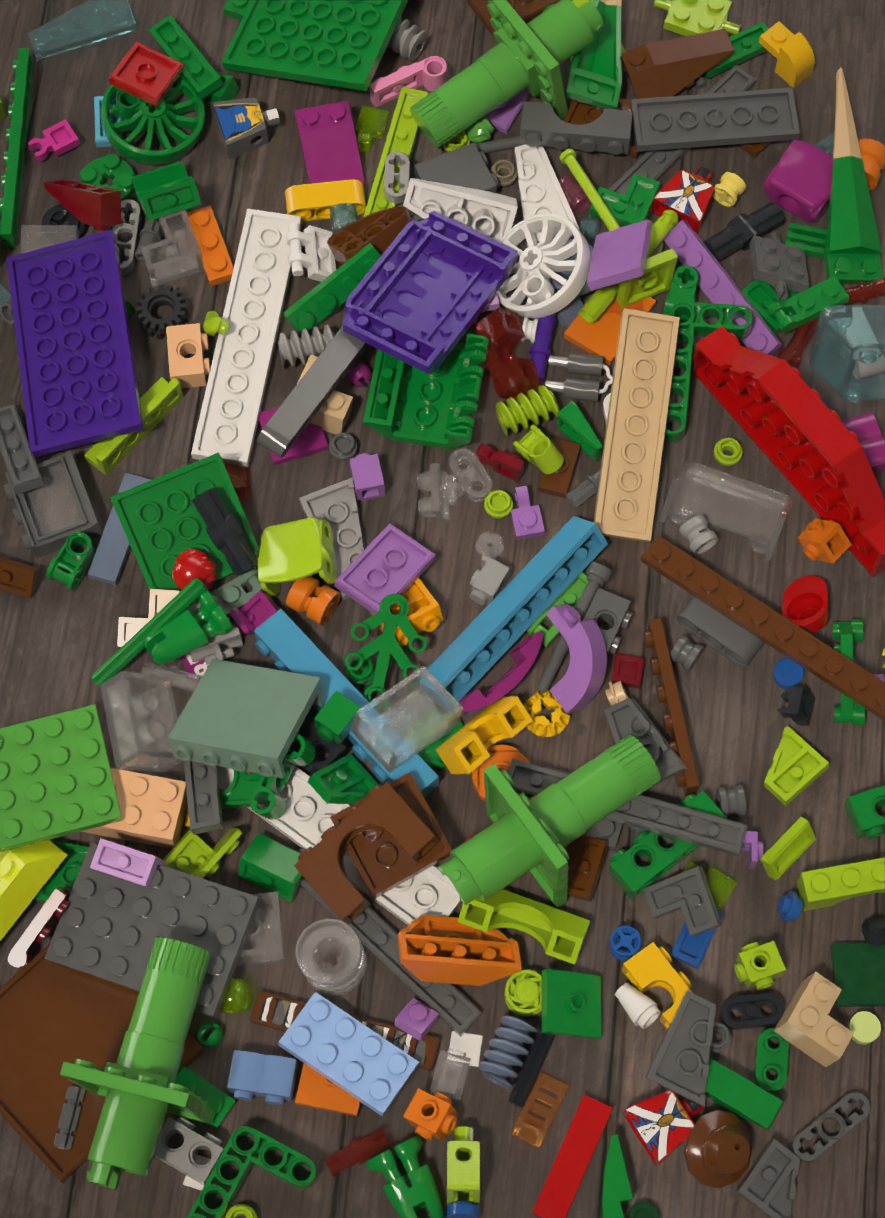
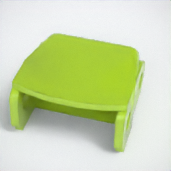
(295, 552)

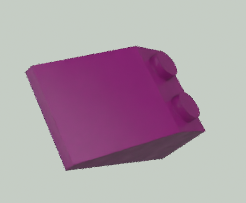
(329, 143)

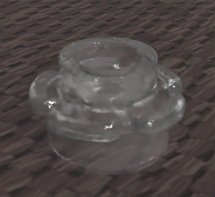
(497, 546)

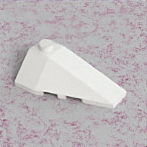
(477, 209)

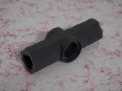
(743, 228)
(224, 531)

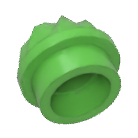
(480, 131)

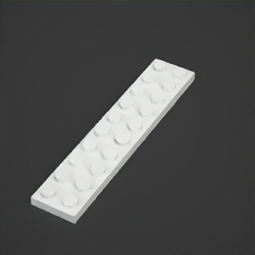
(246, 351)
(309, 817)

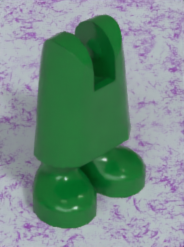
(188, 632)
(416, 1188)

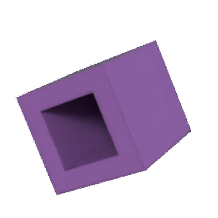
(367, 477)

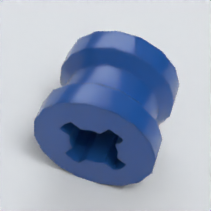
(624, 937)

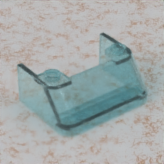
(840, 340)

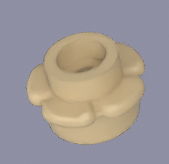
(616, 693)

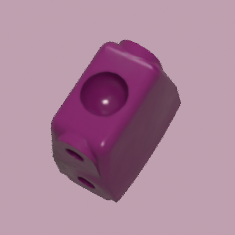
(801, 181)

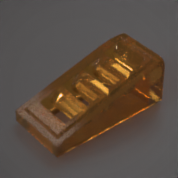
(530, 1127)

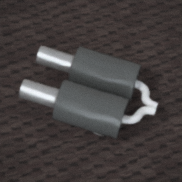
(580, 364)

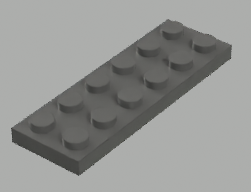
(714, 119)

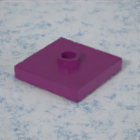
(308, 443)

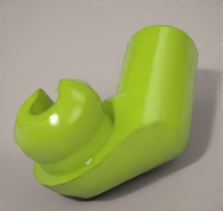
(215, 324)

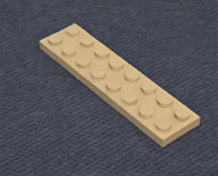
(636, 425)

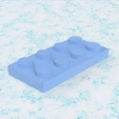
(348, 1054)

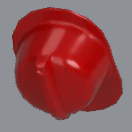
(807, 603)

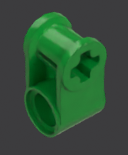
(682, 292)
(71, 566)

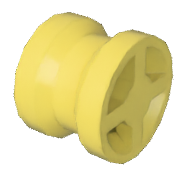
(728, 189)

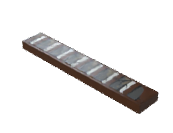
(280, 1012)

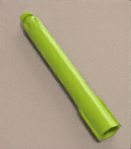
(604, 296)

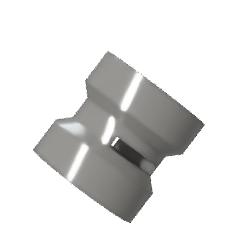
(698, 534)

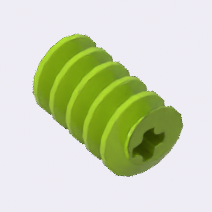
(526, 408)

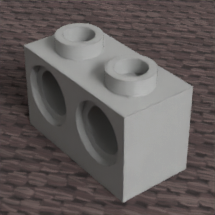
(184, 1157)

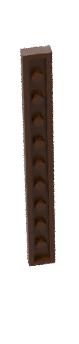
(767, 625)

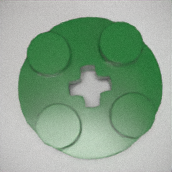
(112, 168)

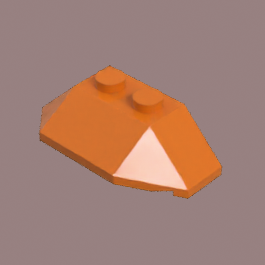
(453, 953)

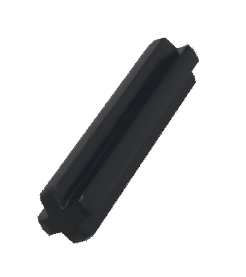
(531, 1068)

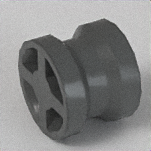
(686, 653)
(731, 800)

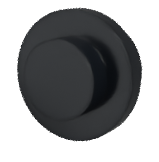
(874, 930)

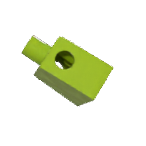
(463, 1167)

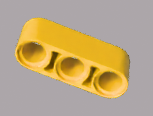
(317, 199)

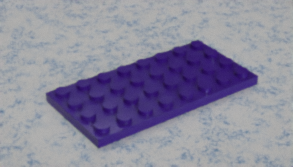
(74, 344)

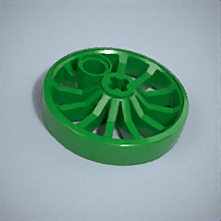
(153, 119)

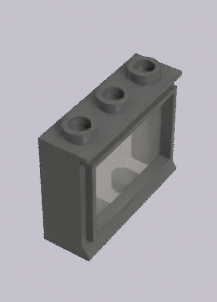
(54, 509)

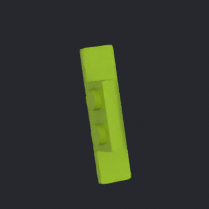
(196, 857)

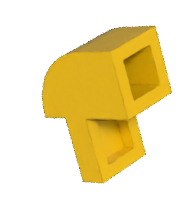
(792, 53)

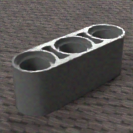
(719, 632)

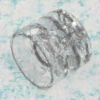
(329, 939)

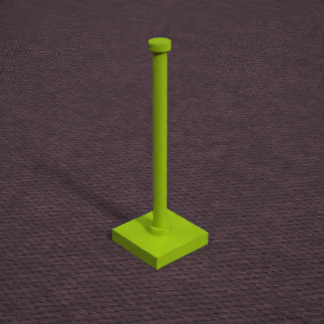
(658, 268)

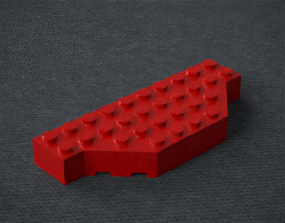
(798, 438)

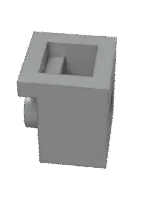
(488, 581)

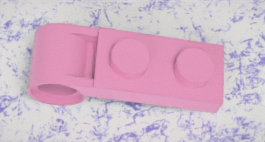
(412, 76)

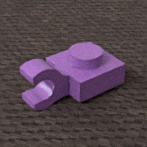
(526, 519)

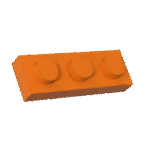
(212, 246)

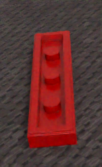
(572, 1159)

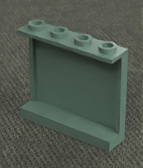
(244, 717)

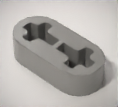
(391, 177)

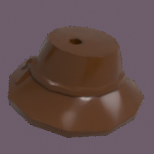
(718, 1149)

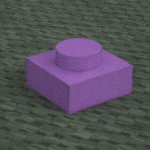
(416, 1019)

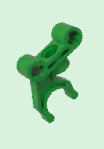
(255, 789)

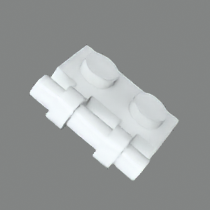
(318, 256)

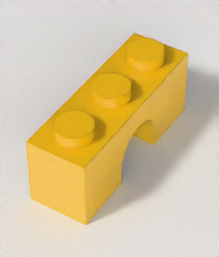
(469, 745)
(653, 969)

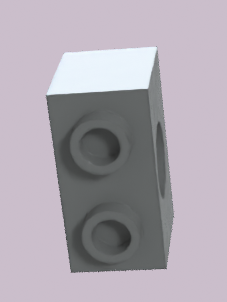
(613, 610)

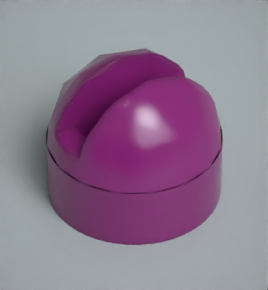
(360, 373)

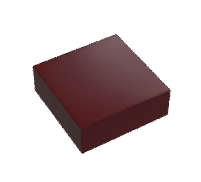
(628, 670)

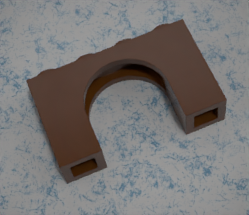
(325, 862)

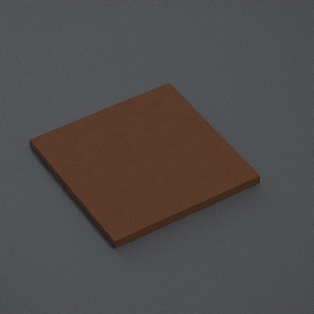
(52, 1019)

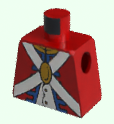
(687, 196)
(662, 1123)

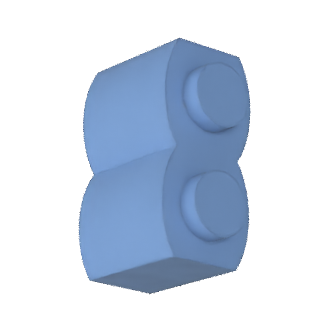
(262, 1077)

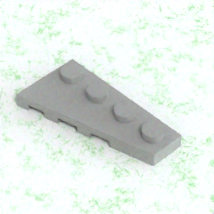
(339, 508)

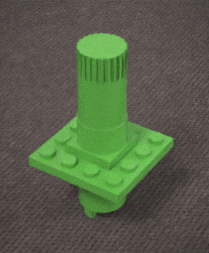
(522, 60)
(535, 830)
(143, 1079)

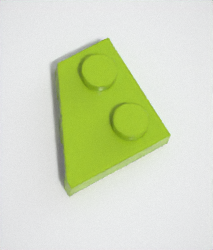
(793, 767)

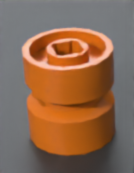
(873, 160)
(309, 597)

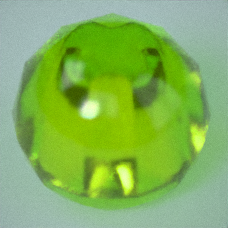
(238, 997)

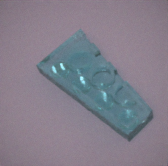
(83, 26)

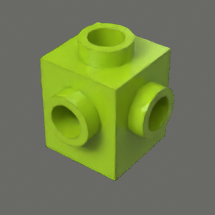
(767, 959)

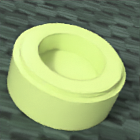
(865, 1027)

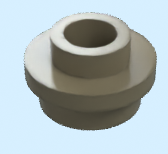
(507, 167)

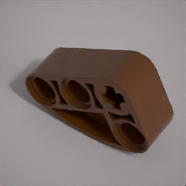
(377, 228)

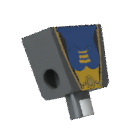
(243, 125)

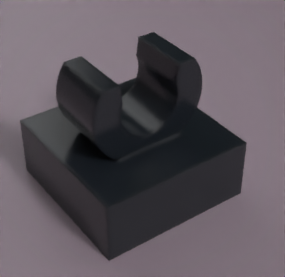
(799, 705)

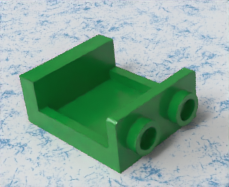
(165, 191)

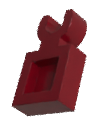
(504, 463)

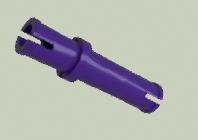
(541, 348)

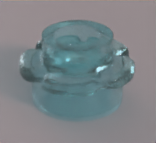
(590, 228)

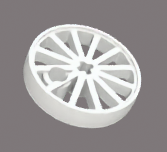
(541, 262)

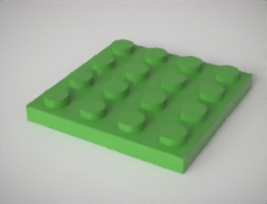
(54, 778)

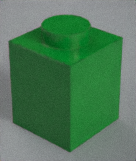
(336, 718)

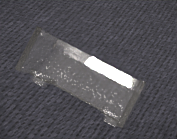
(728, 504)

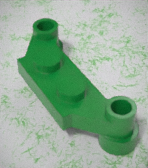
(847, 634)

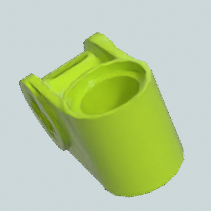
(539, 451)

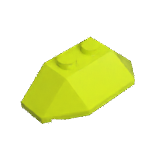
(22, 877)

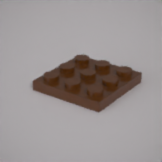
(381, 857)

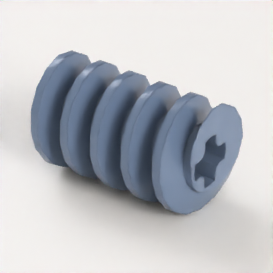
(506, 1051)

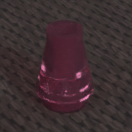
(574, 194)

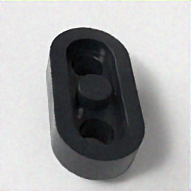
(750, 1011)

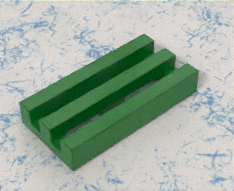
(806, 234)

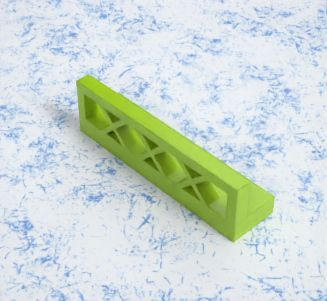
(154, 406)

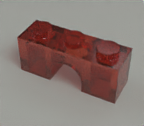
(509, 373)

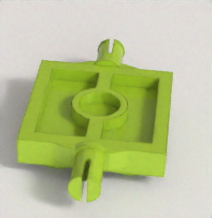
(697, 16)

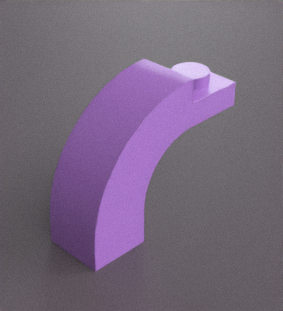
(587, 659)

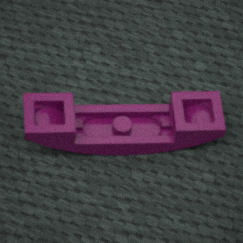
(524, 656)

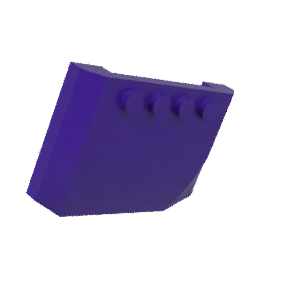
(427, 290)

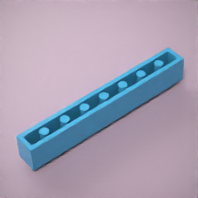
(517, 606)
(298, 654)

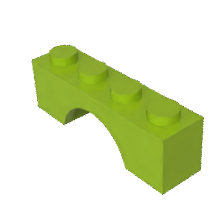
(838, 883)
(555, 929)

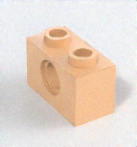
(183, 341)

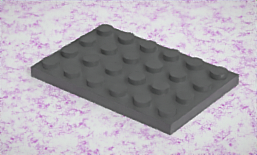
(115, 924)

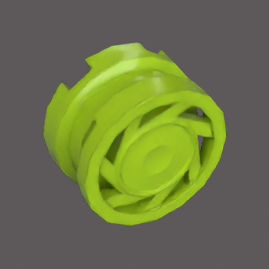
(524, 994)

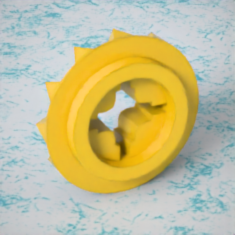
(540, 725)

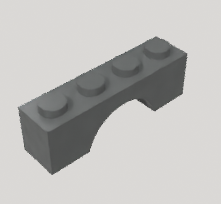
(544, 128)

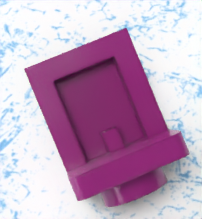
(254, 612)

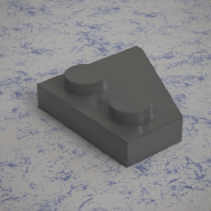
(772, 1181)

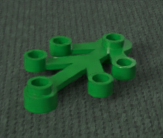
(385, 643)

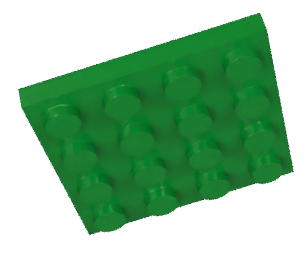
(165, 522)

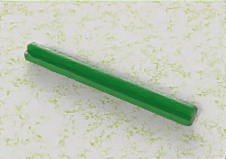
(135, 644)

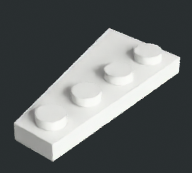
(540, 187)

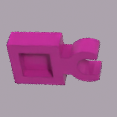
(57, 138)

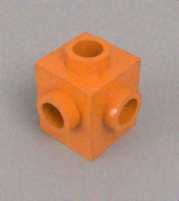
(824, 541)
(431, 1115)

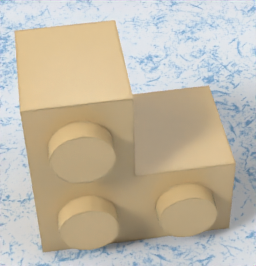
(336, 409)
(808, 1022)

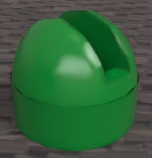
(214, 1039)

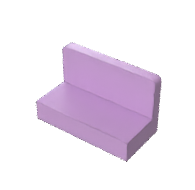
(125, 862)

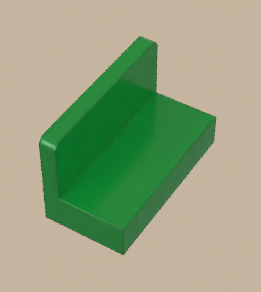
(271, 867)

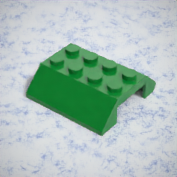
(423, 406)

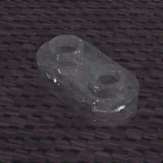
(472, 476)

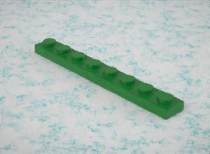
(15, 155)

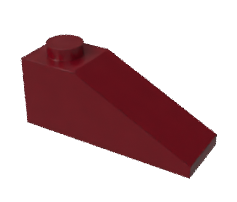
(88, 202)

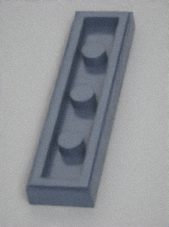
(113, 544)

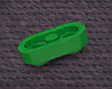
(771, 1059)

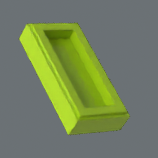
(788, 848)

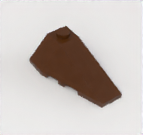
(675, 63)

